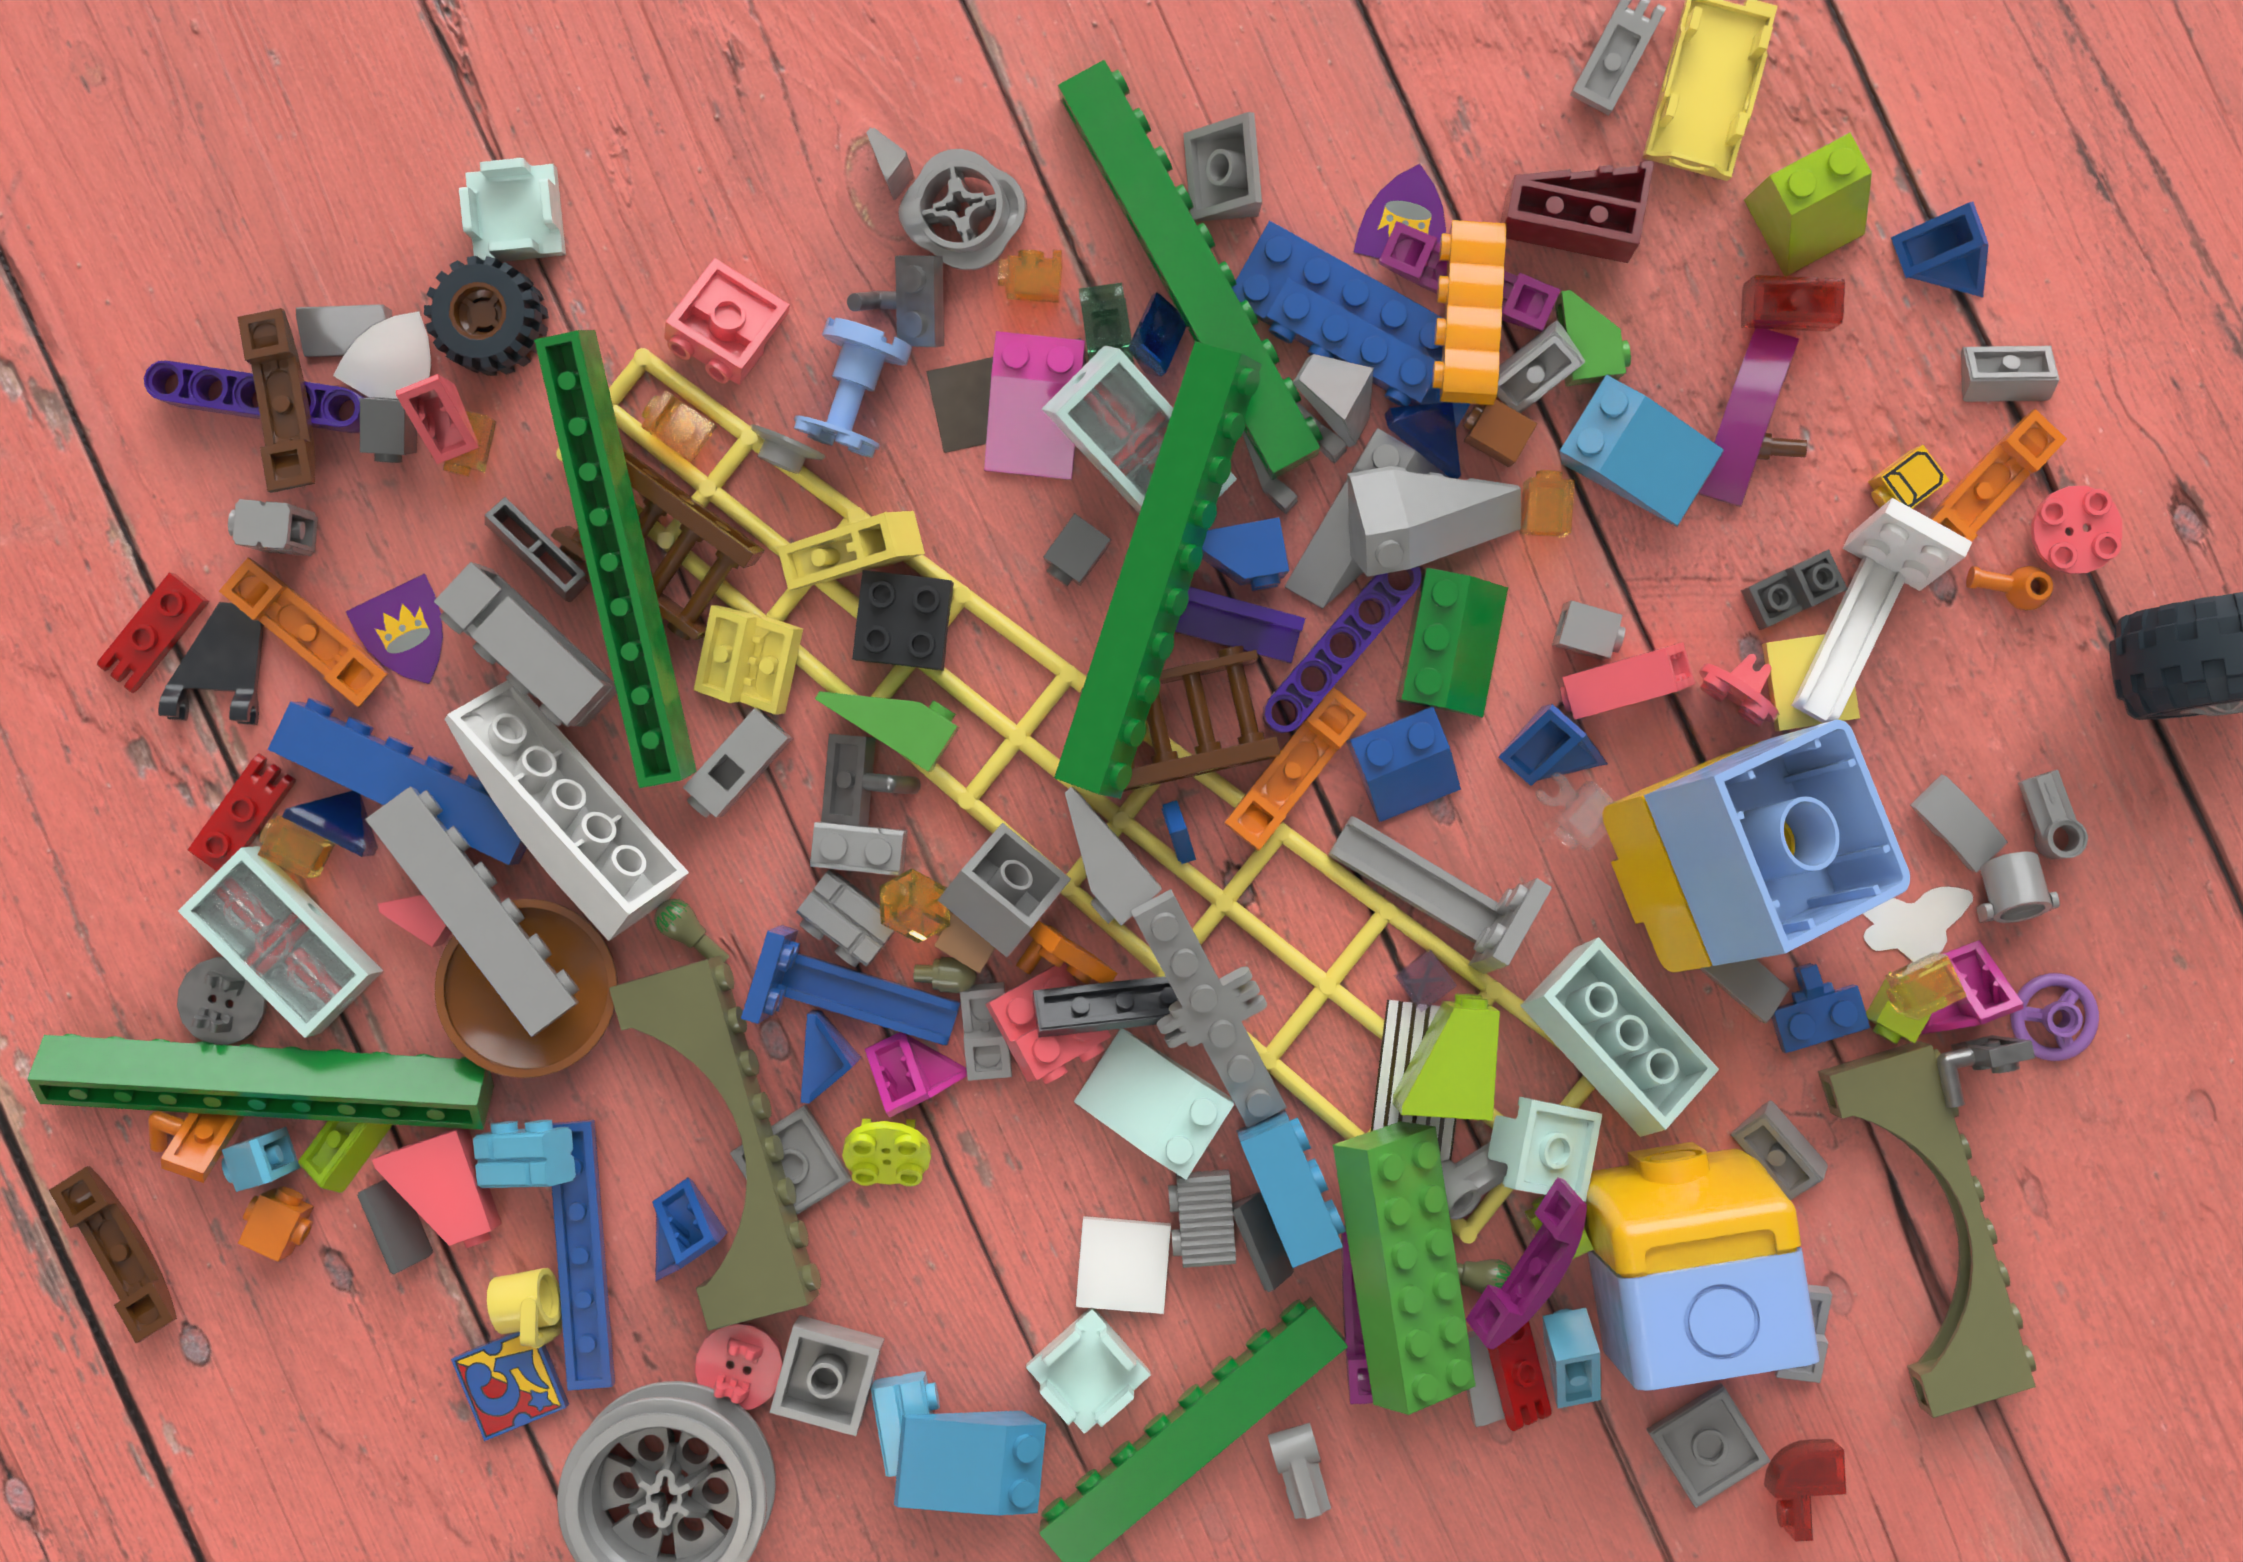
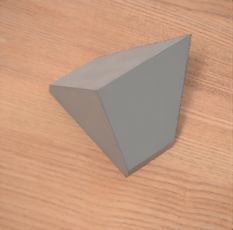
(1338, 393)

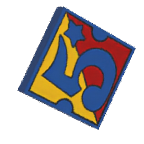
(509, 1384)

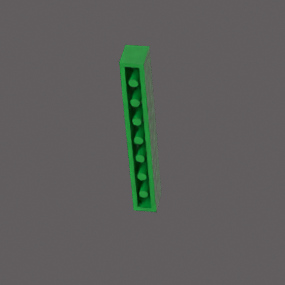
(1192, 1433)

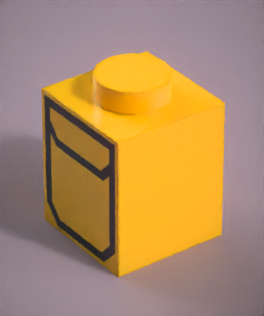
(1908, 479)

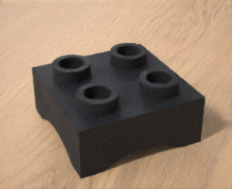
(902, 620)

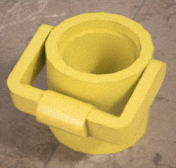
(527, 1305)

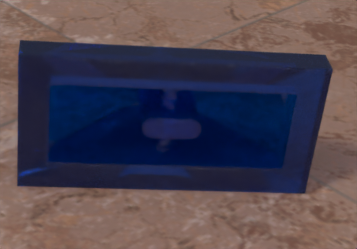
(1157, 336)
(1430, 432)
(338, 820)

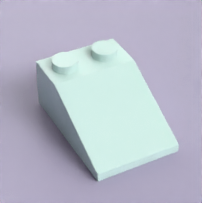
(1154, 1103)

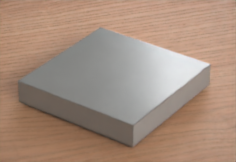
(807, 1158)
(1708, 1445)

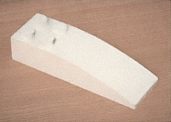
(565, 810)

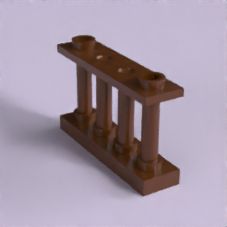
(697, 525)
(1209, 753)

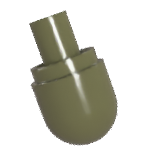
(946, 975)

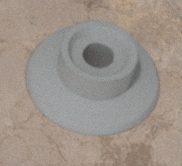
(784, 451)

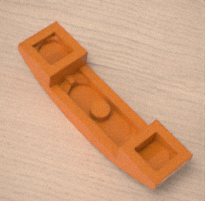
(1998, 475)
(305, 631)
(1295, 768)

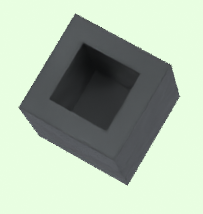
(386, 429)
(1076, 551)

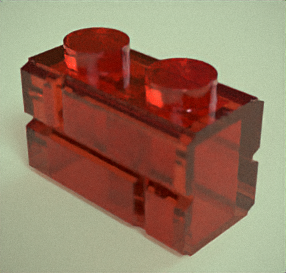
(1792, 303)

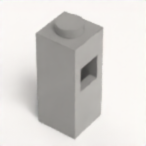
(736, 764)

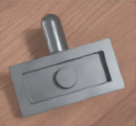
(916, 300)
(851, 780)
(1989, 1052)

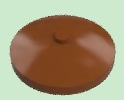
(490, 1032)

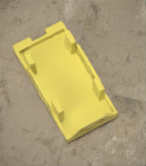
(1710, 85)

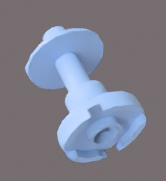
(858, 370)

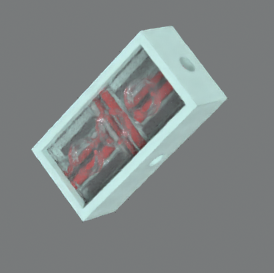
(1115, 421)
(280, 941)

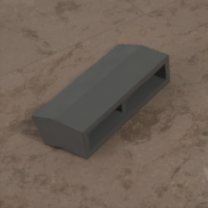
(505, 509)

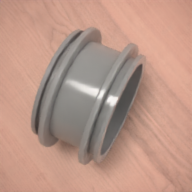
(593, 1483)

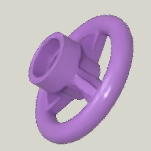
(2071, 1016)

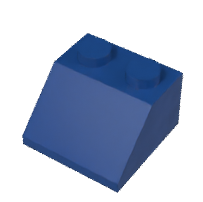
(1249, 553)
(1405, 764)

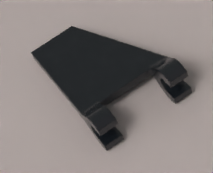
(220, 659)

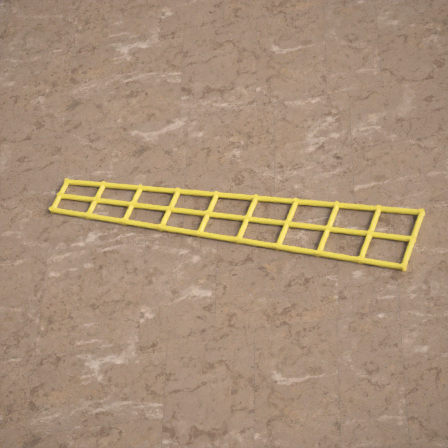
(1019, 738)

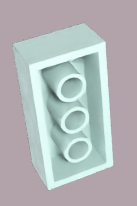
(1620, 1037)

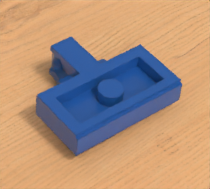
(1818, 1012)

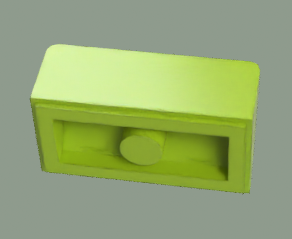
(341, 1152)

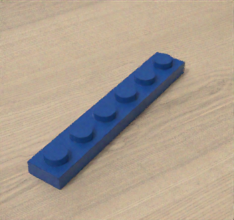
(583, 1267)

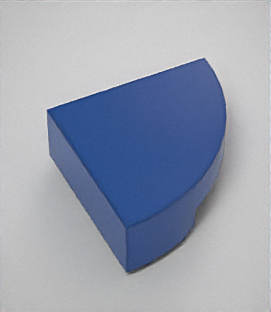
(1178, 832)

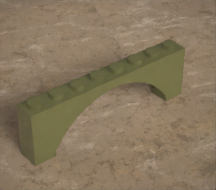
(699, 1018)
(1979, 1343)

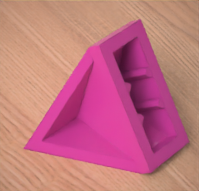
(1986, 990)
(910, 1072)

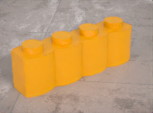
(1472, 312)

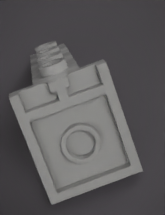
(1491, 925)

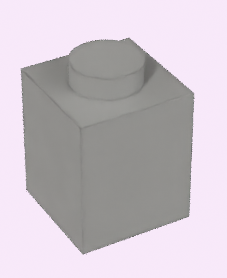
(1589, 630)

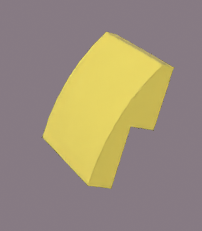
(748, 659)
(1789, 665)

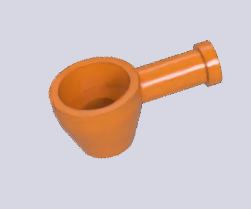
(2015, 585)

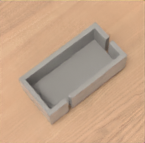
(526, 645)

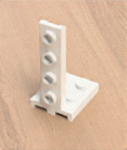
(1894, 549)

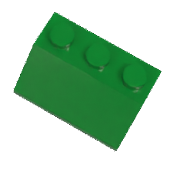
(1452, 642)

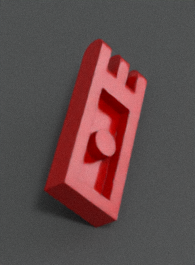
(153, 631)
(241, 813)
(1520, 1380)

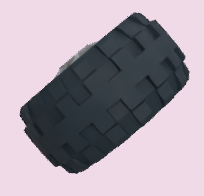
(2180, 659)

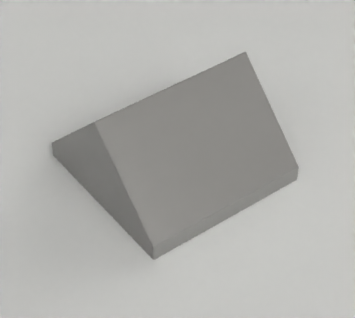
(1224, 169)

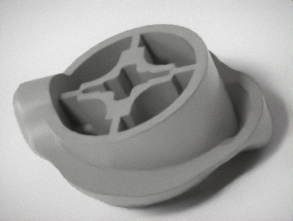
(951, 168)

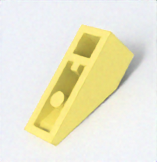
(851, 548)

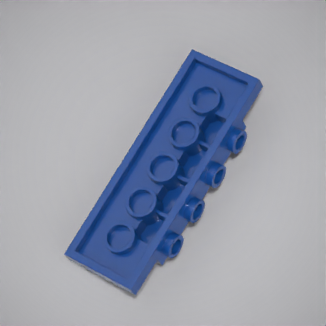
(1343, 315)

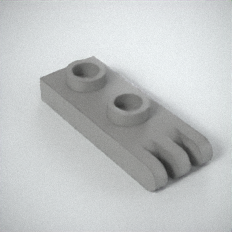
(1616, 55)

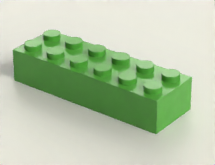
(1404, 1266)

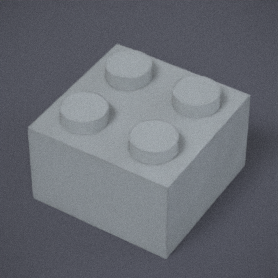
(1004, 889)
(827, 1375)

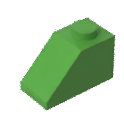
(1595, 339)

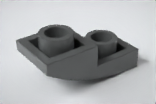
(1794, 589)

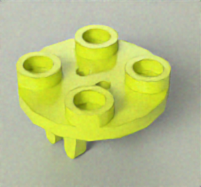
(886, 1153)

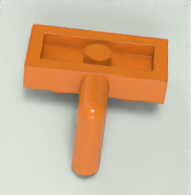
(1058, 949)
(196, 1141)

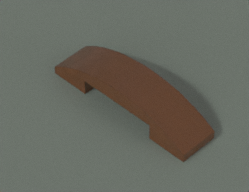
(281, 400)
(119, 1249)

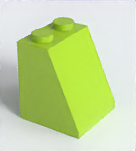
(1813, 204)
(1454, 1063)

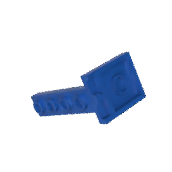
(839, 989)

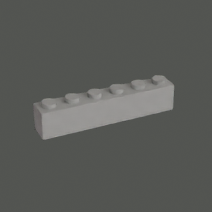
(472, 909)

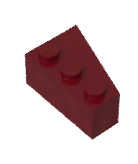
(1580, 211)

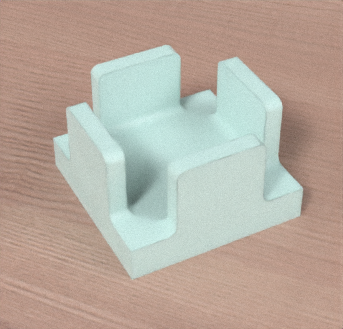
(513, 210)
(1546, 1144)
(1088, 1372)

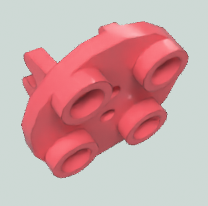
(2081, 550)
(1741, 688)
(745, 1346)

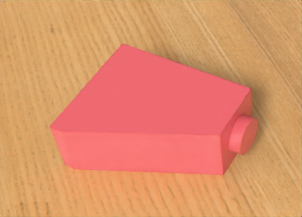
(1627, 681)
(442, 1186)

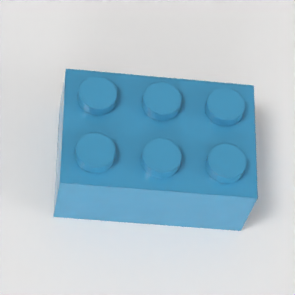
(1292, 1187)

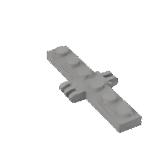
(1209, 1008)

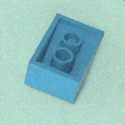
(1640, 451)
(971, 1462)

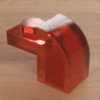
(1800, 1472)

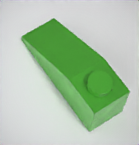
(903, 725)

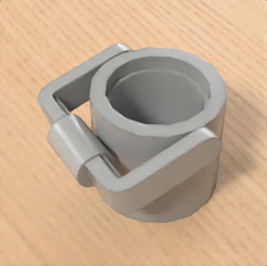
(2015, 889)

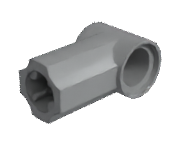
(2049, 810)
(1469, 1180)
(1298, 1460)

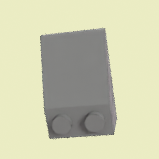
(1110, 867)

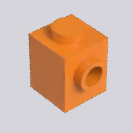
(276, 1223)

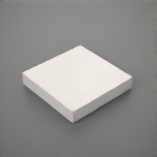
(1123, 1265)

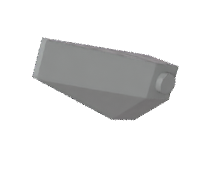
(1416, 517)
(1327, 562)

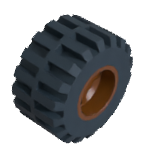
(485, 315)

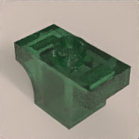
(1105, 318)

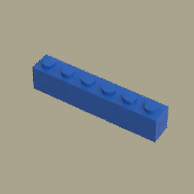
(387, 768)

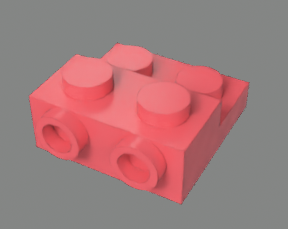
(724, 323)
(1017, 1023)

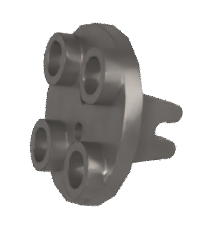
(216, 1020)

